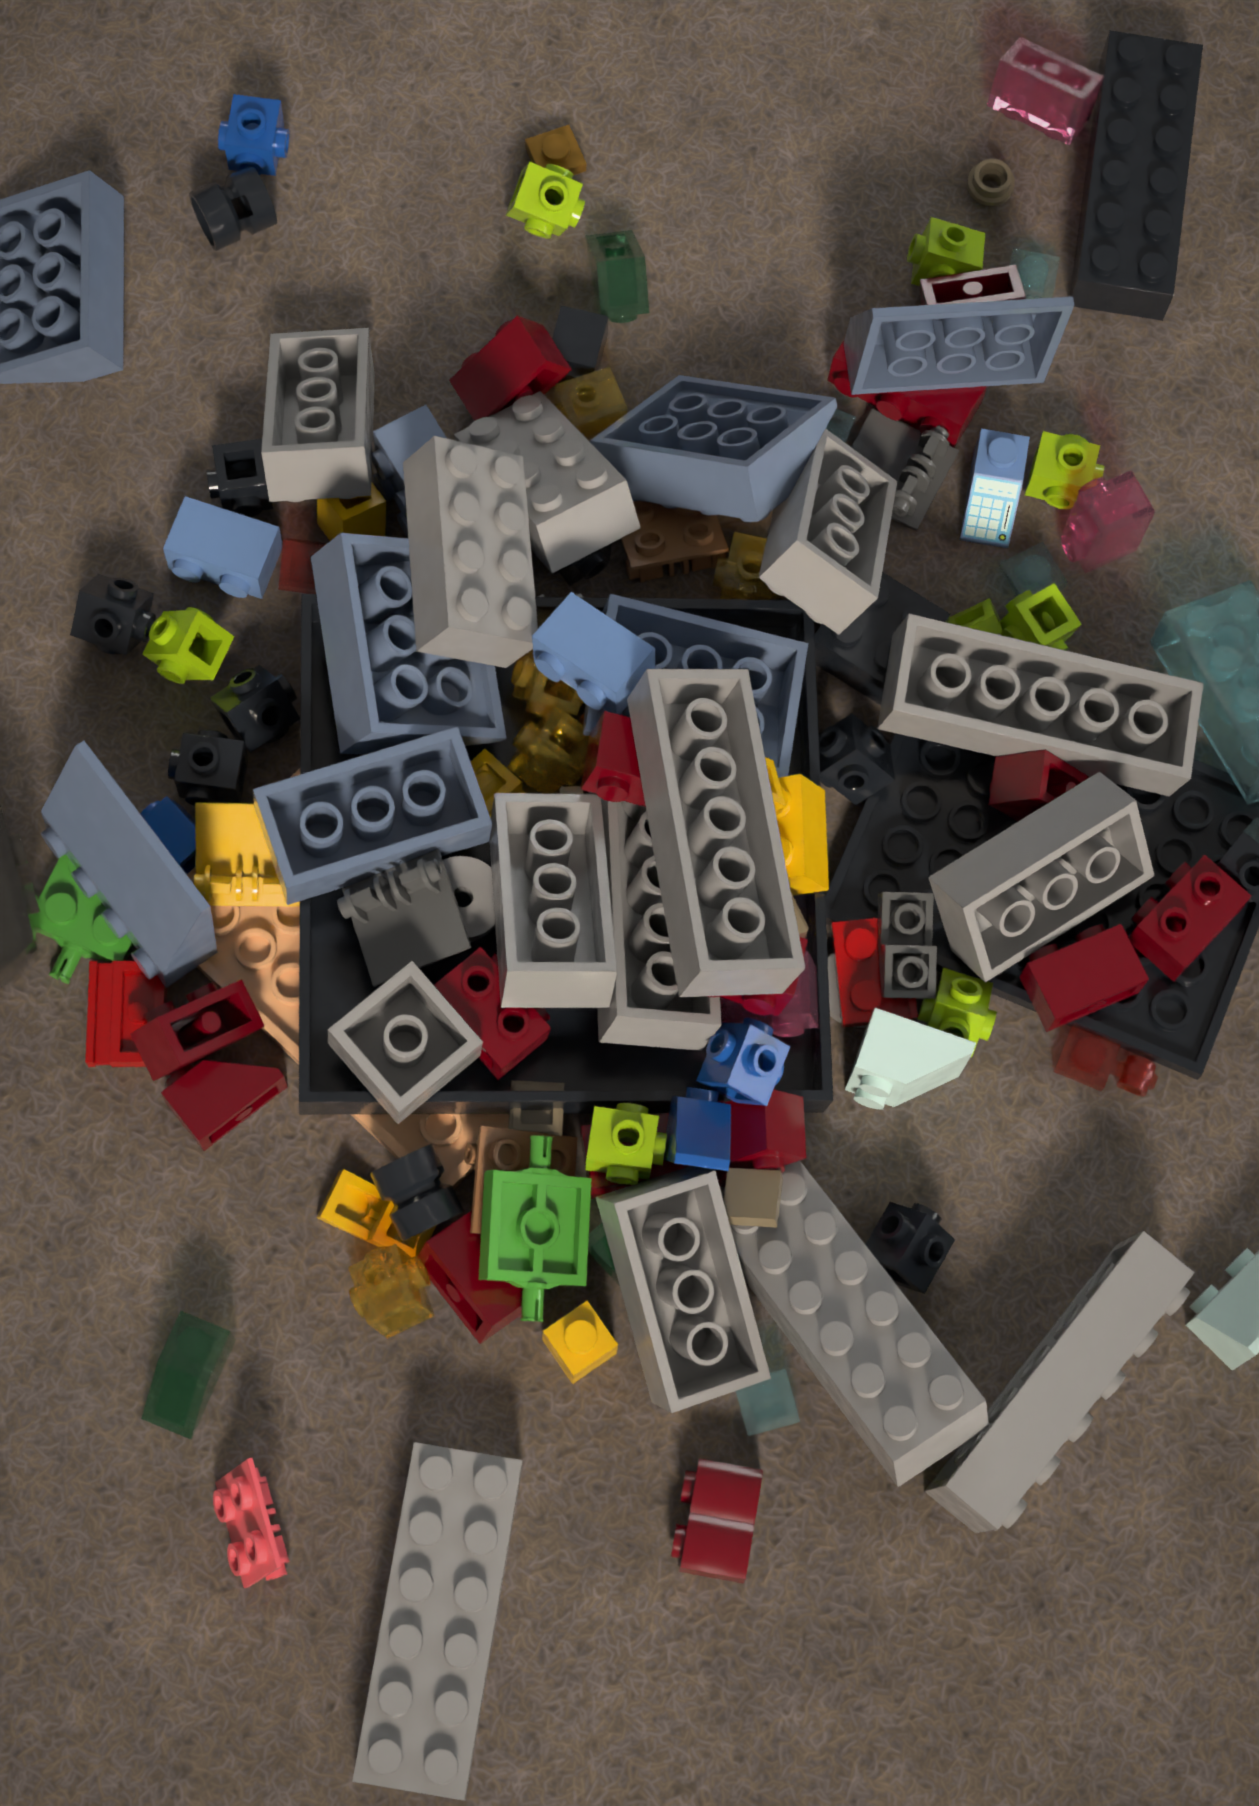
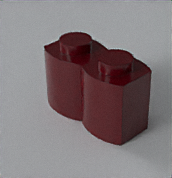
(719, 1520)

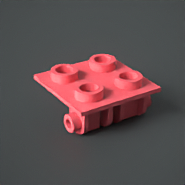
(242, 1504)

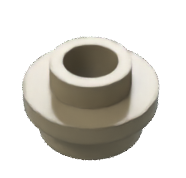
(991, 170)

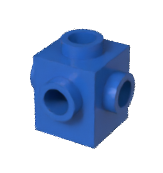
(254, 134)
(744, 1062)

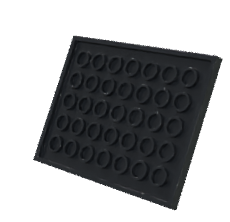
(943, 811)

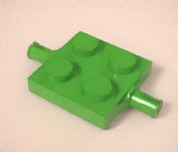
(75, 924)
(535, 1228)

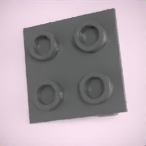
(911, 458)
(405, 916)

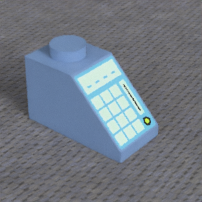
(994, 487)

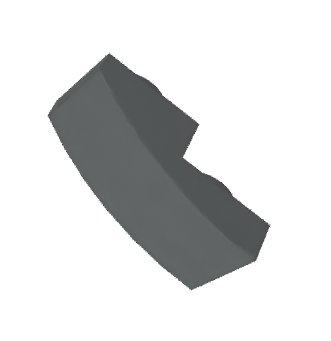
(906, 945)

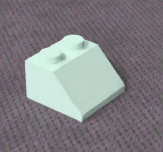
(904, 1060)
(1230, 1317)

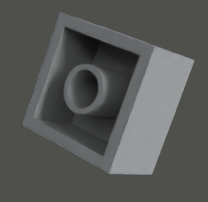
(404, 1042)

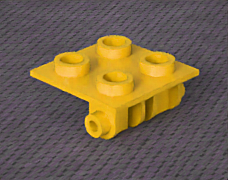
(234, 857)

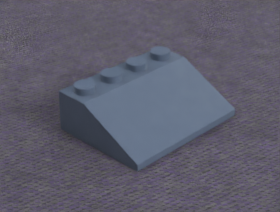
(62, 282)
(954, 344)
(716, 445)
(704, 643)
(376, 677)
(127, 870)

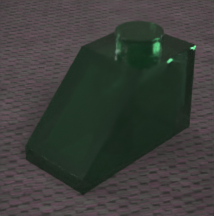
(618, 275)
(187, 1374)

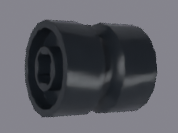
(217, 214)
(416, 1192)

